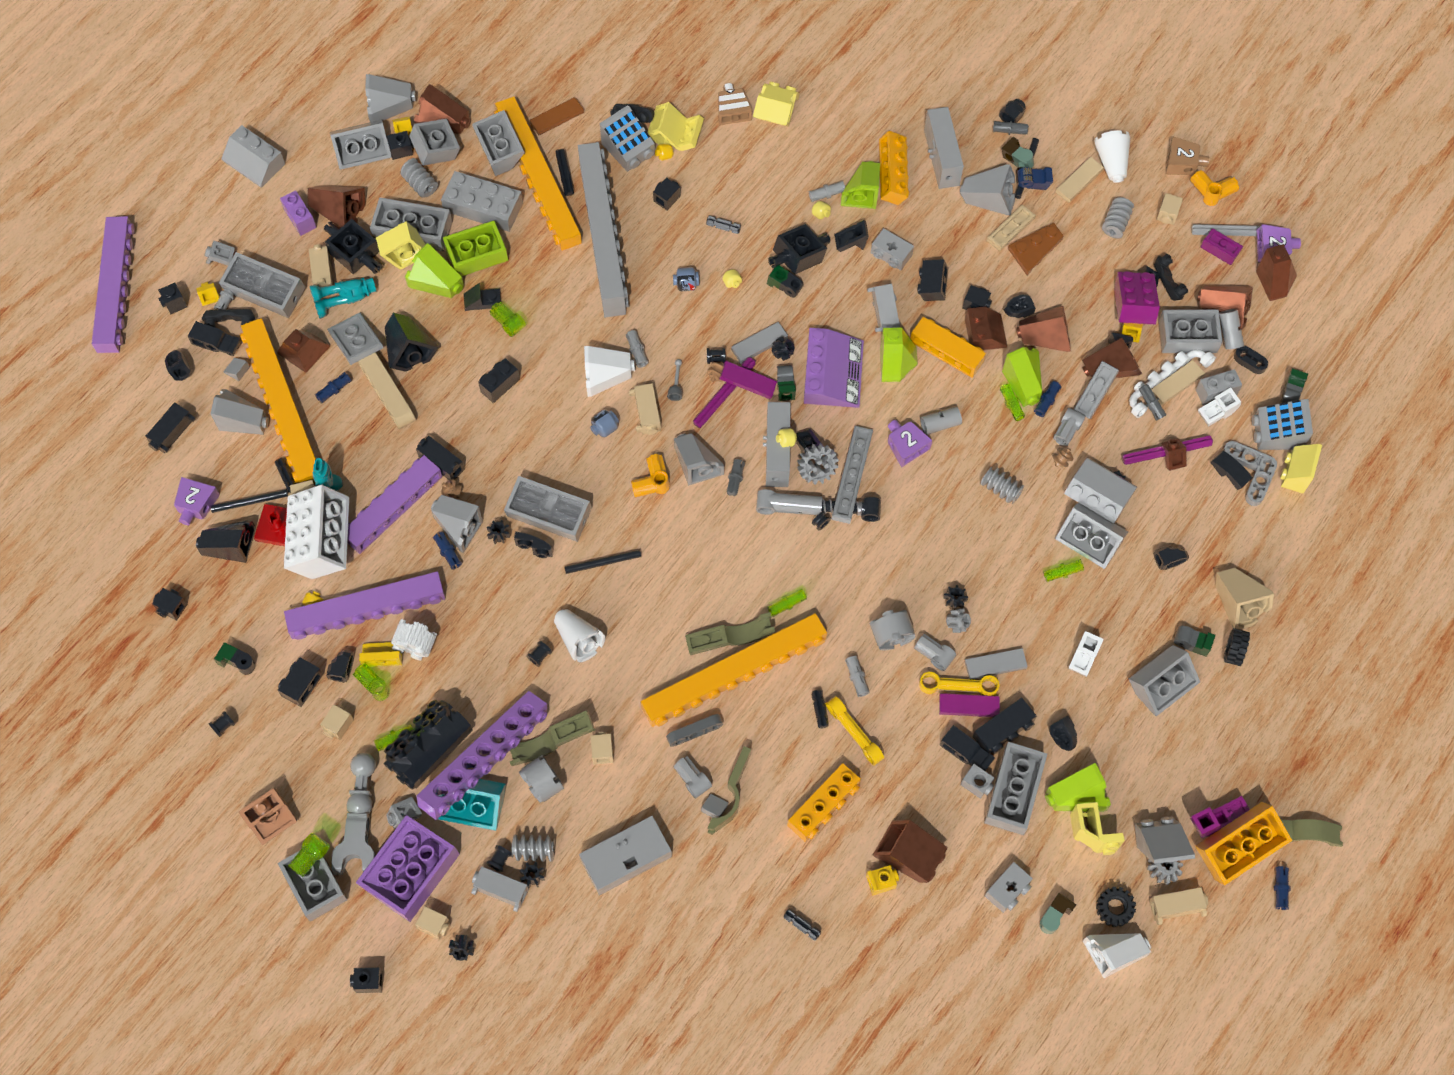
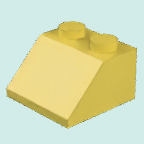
(400, 245)
(1300, 467)

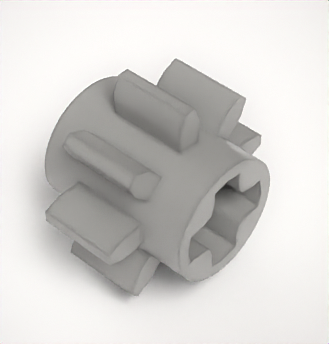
(958, 620)

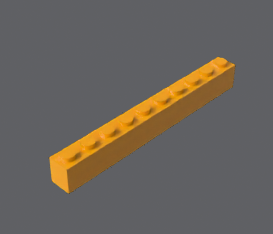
(541, 180)
(280, 400)
(733, 670)

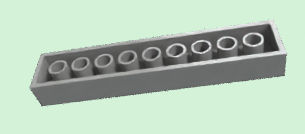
(603, 230)

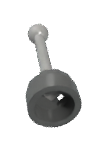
(675, 392)

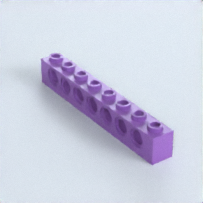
(472, 757)

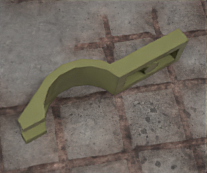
(729, 635)
(553, 738)
(718, 823)
(1314, 830)

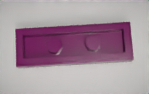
(748, 380)
(969, 705)

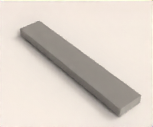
(852, 475)

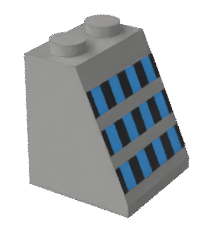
(626, 139)
(1282, 425)

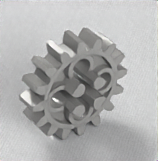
(819, 474)

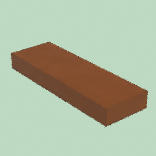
(556, 116)

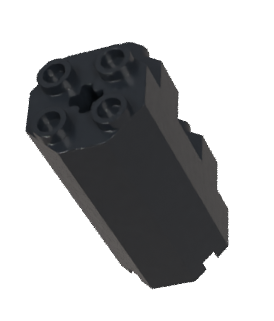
(425, 747)

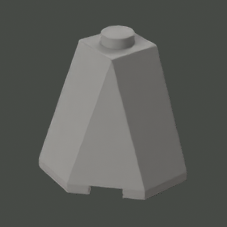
(387, 97)
(991, 190)
(237, 414)
(696, 459)
(457, 519)

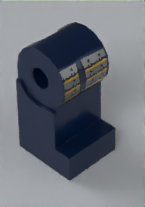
(1035, 178)

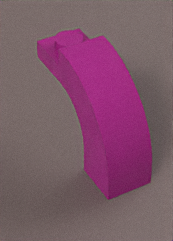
(1210, 821)

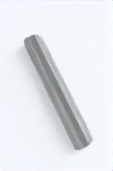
(1227, 230)

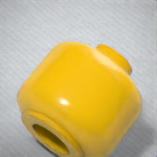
(664, 151)
(311, 598)

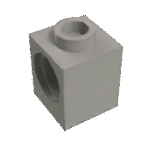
(977, 773)

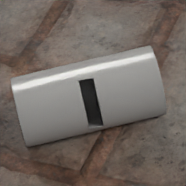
(1231, 334)
(941, 420)

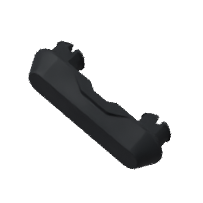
(643, 114)
(1162, 267)
(210, 317)

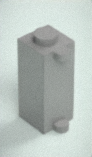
(885, 307)
(499, 887)

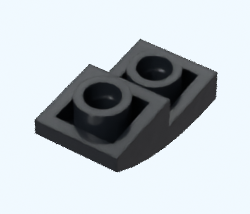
(1229, 466)
(539, 547)

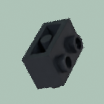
(933, 280)
(498, 380)
(299, 682)

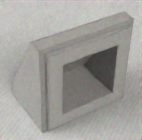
(237, 368)
(714, 806)

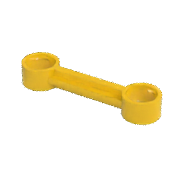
(958, 684)
(870, 749)

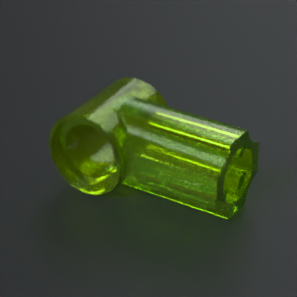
(510, 322)
(371, 681)
(312, 850)

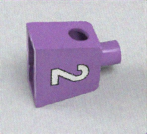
(1272, 236)
(907, 442)
(194, 500)

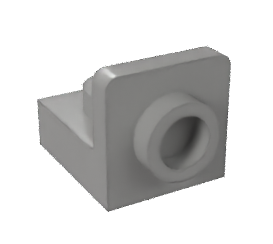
(219, 253)
(400, 810)

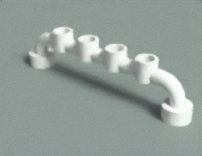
(1168, 369)

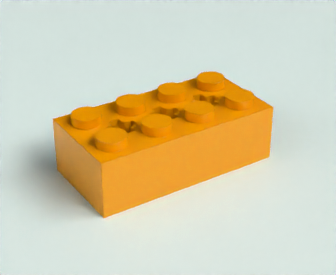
(1243, 843)

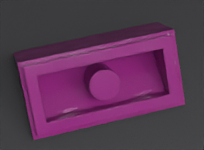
(1221, 246)

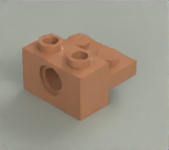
(263, 808)

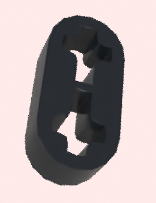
(1251, 360)

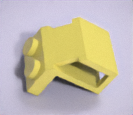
(776, 103)
(674, 128)
(1093, 838)

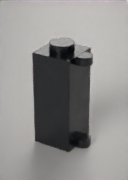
(169, 428)
(447, 462)

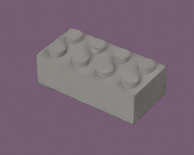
(482, 200)
(429, 221)
(1015, 788)

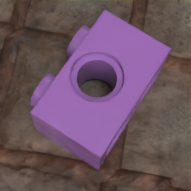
(298, 213)

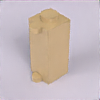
(320, 266)
(647, 409)
(1178, 904)

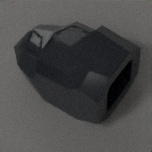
(1013, 111)
(1020, 306)
(177, 365)
(1170, 557)
(341, 666)
(1064, 733)

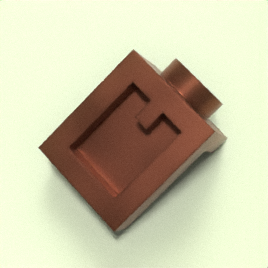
(1175, 454)

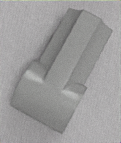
(1070, 423)
(939, 655)
(695, 781)

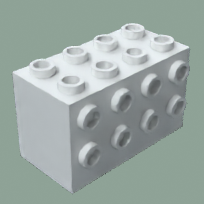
(316, 532)

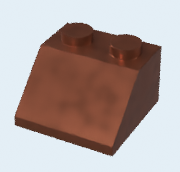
(985, 328)

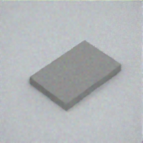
(355, 338)

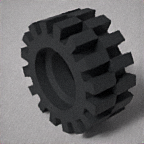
(1236, 647)
(1124, 898)

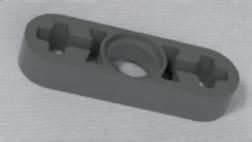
(694, 730)

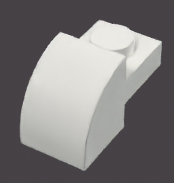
(1221, 407)
(1085, 653)

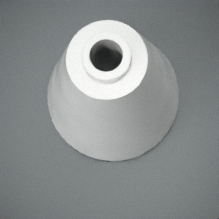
(1114, 154)
(578, 635)

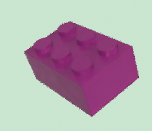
(1136, 298)

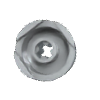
(892, 630)
(541, 779)

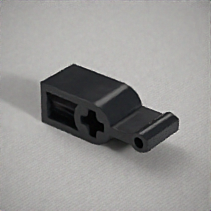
(213, 339)
(966, 749)

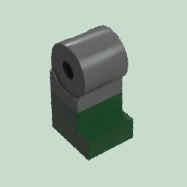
(785, 383)
(1294, 386)
(1194, 640)

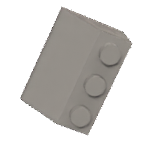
(499, 142)
(360, 144)
(252, 156)
(1100, 490)
(1091, 535)
(1165, 679)

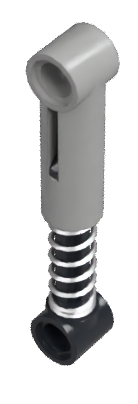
(771, 502)

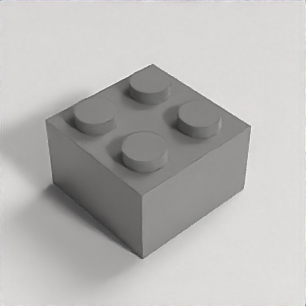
(434, 142)

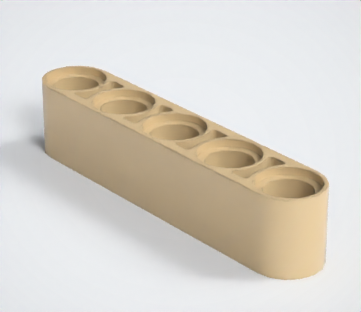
(387, 390)

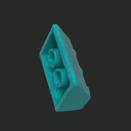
(479, 806)

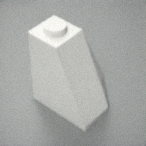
(606, 368)
(1116, 951)

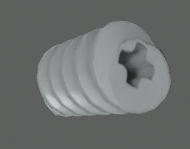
(418, 178)
(1117, 217)
(1002, 485)
(533, 848)

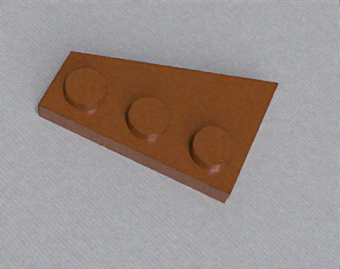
(1034, 247)

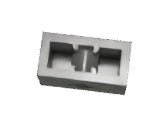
(892, 249)
(1214, 385)
(1014, 877)

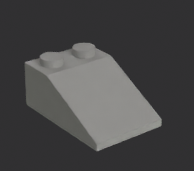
(1163, 840)

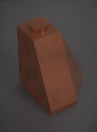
(438, 106)
(337, 202)
(1276, 272)
(1227, 298)
(1046, 330)
(302, 349)
(1116, 355)

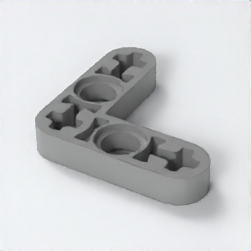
(1257, 465)

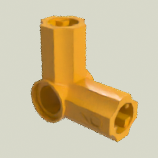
(1213, 191)
(649, 484)

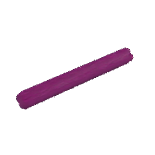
(719, 397)
(1157, 452)

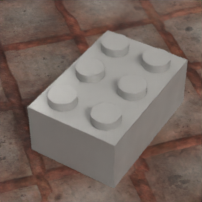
(1190, 331)
(315, 891)

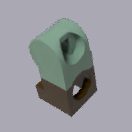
(1017, 155)
(1051, 920)

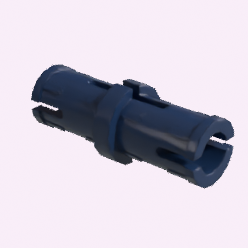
(332, 387)
(1047, 399)
(447, 550)
(1282, 888)

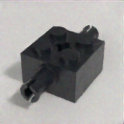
(352, 246)
(799, 249)

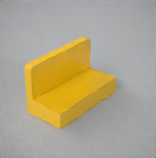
(379, 655)

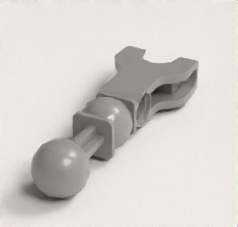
(357, 821)

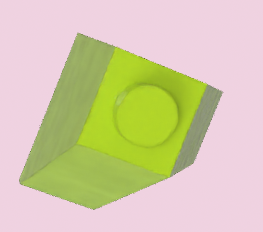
(863, 187)
(433, 274)
(897, 355)
(1024, 375)
(1079, 788)

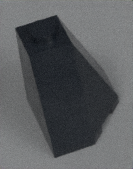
(407, 343)
(227, 541)

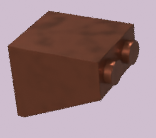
(911, 850)

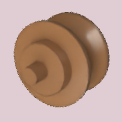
(715, 372)
(1063, 456)
(450, 489)

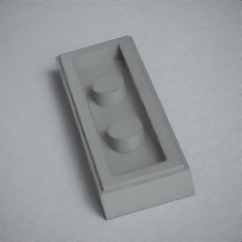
(758, 342)
(1096, 390)
(996, 664)

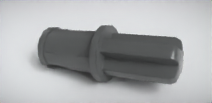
(1009, 127)
(1153, 403)
(735, 477)

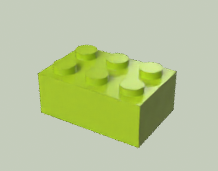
(475, 248)

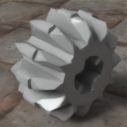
(1163, 874)

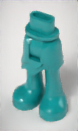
(349, 292)
(323, 475)

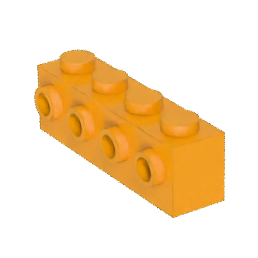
(893, 168)
(948, 347)
(824, 802)

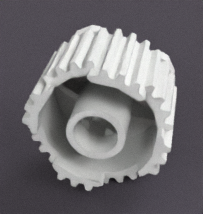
(413, 639)

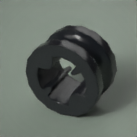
(821, 521)

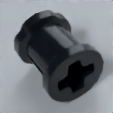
(721, 358)
(539, 653)
(221, 724)
(499, 858)

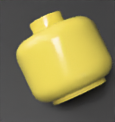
(821, 210)
(732, 278)
(786, 437)

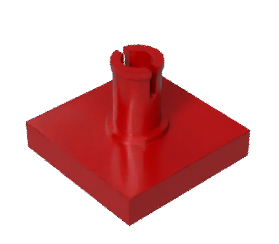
(272, 525)

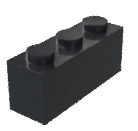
(1005, 726)

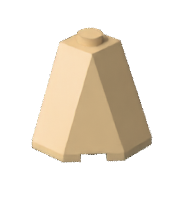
(1242, 597)

